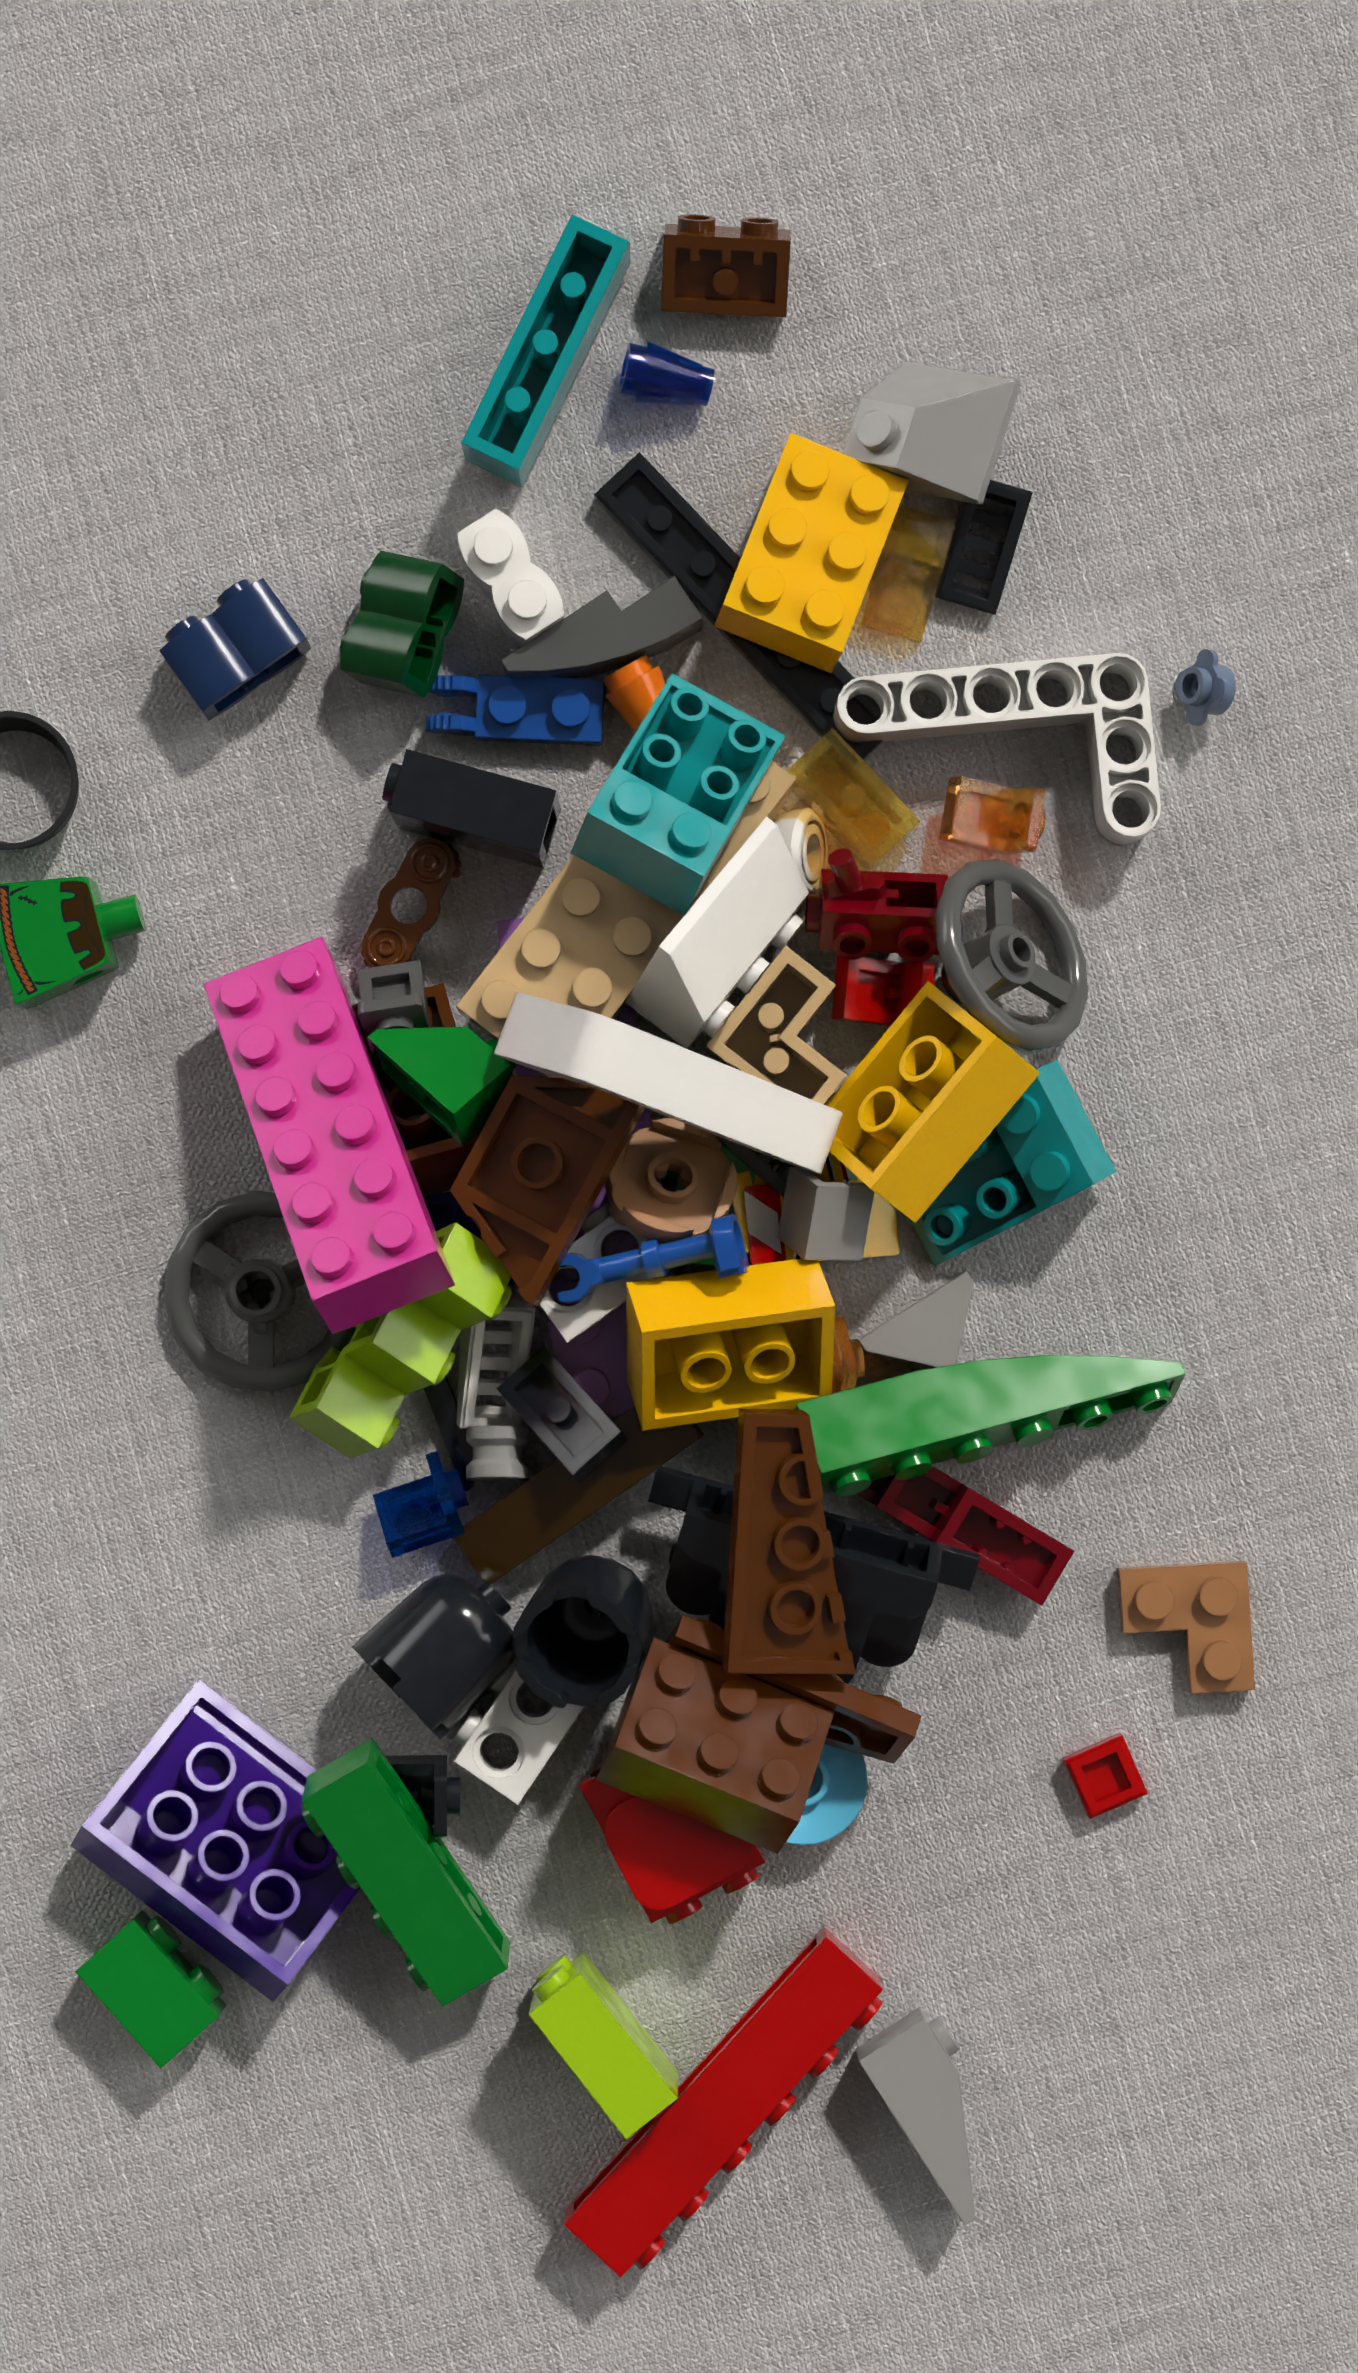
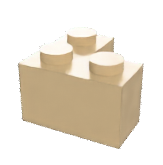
(766, 1026)

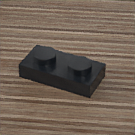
(562, 1414)

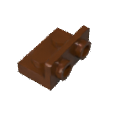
(725, 267)

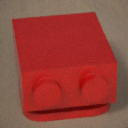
(668, 1855)

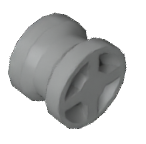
(497, 1453)

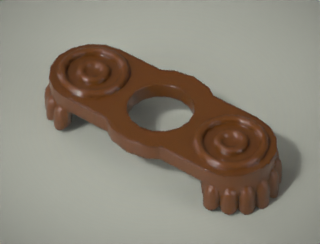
(428, 868)

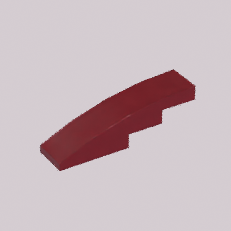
(968, 1521)

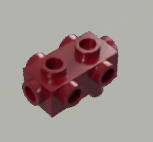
(874, 910)

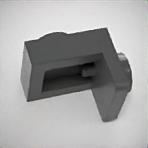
(392, 997)

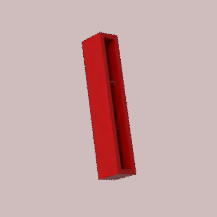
(724, 2102)

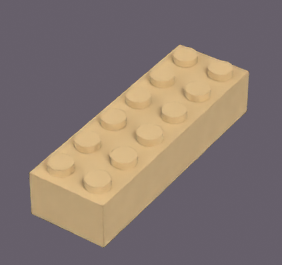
(594, 933)

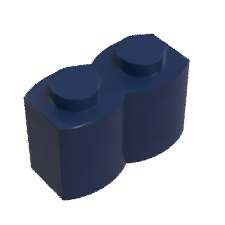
(234, 647)

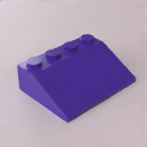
(219, 1842)

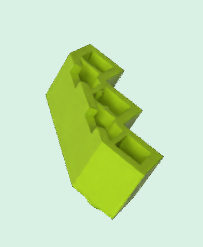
(358, 1390)

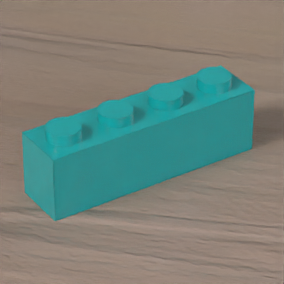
(546, 350)

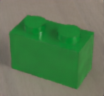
(153, 1987)

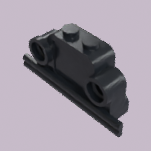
(879, 1572)

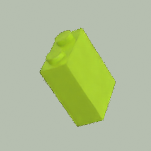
(603, 2042)

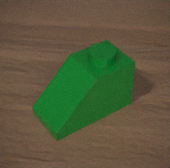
(444, 1073)

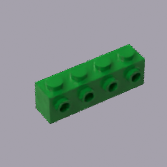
(405, 1873)

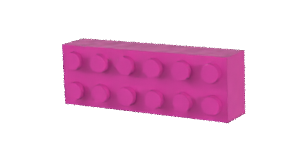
(328, 1136)

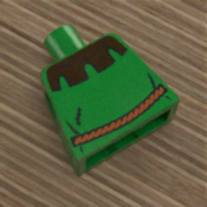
(60, 935)

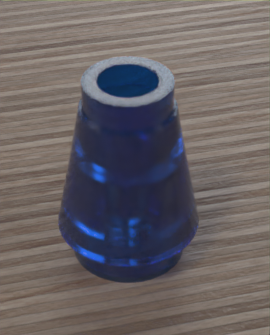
(664, 377)

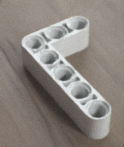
(1025, 710)
(668, 1080)

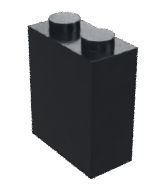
(472, 807)

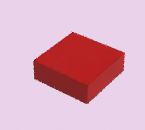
(1105, 1775)

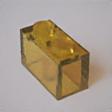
(852, 801)

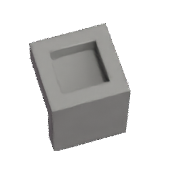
(824, 1217)

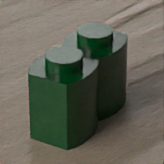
(401, 623)

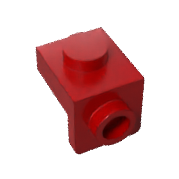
(876, 989)

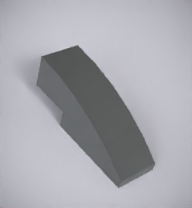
(605, 638)

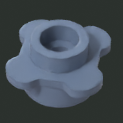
(1205, 687)

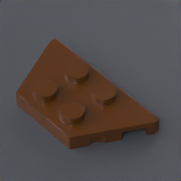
(541, 1172)

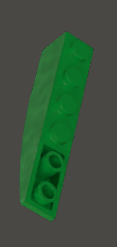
(971, 1408)

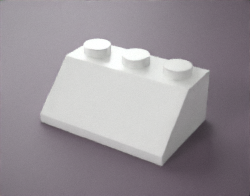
(723, 940)

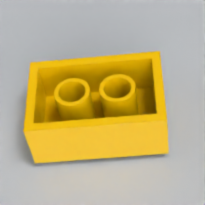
(811, 553)
(925, 1101)
(728, 1342)

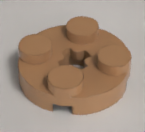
(662, 1214)

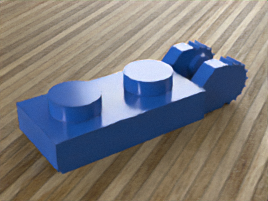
(523, 709)

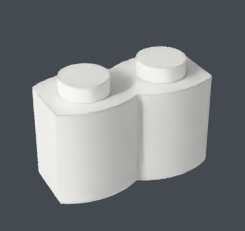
(502, 569)

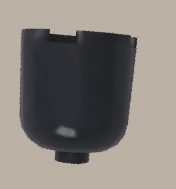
(583, 1633)
(442, 1648)

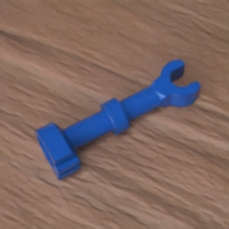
(722, 1243)

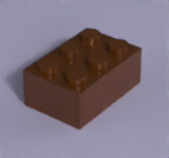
(716, 1746)

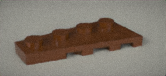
(781, 1570)
(861, 1721)

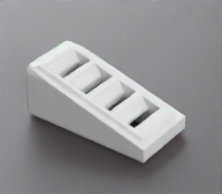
(472, 1360)

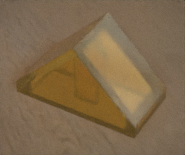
(908, 574)

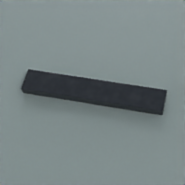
(704, 567)

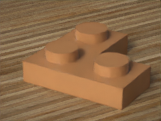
(1206, 1603)

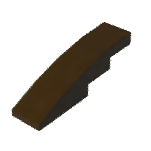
(558, 1502)

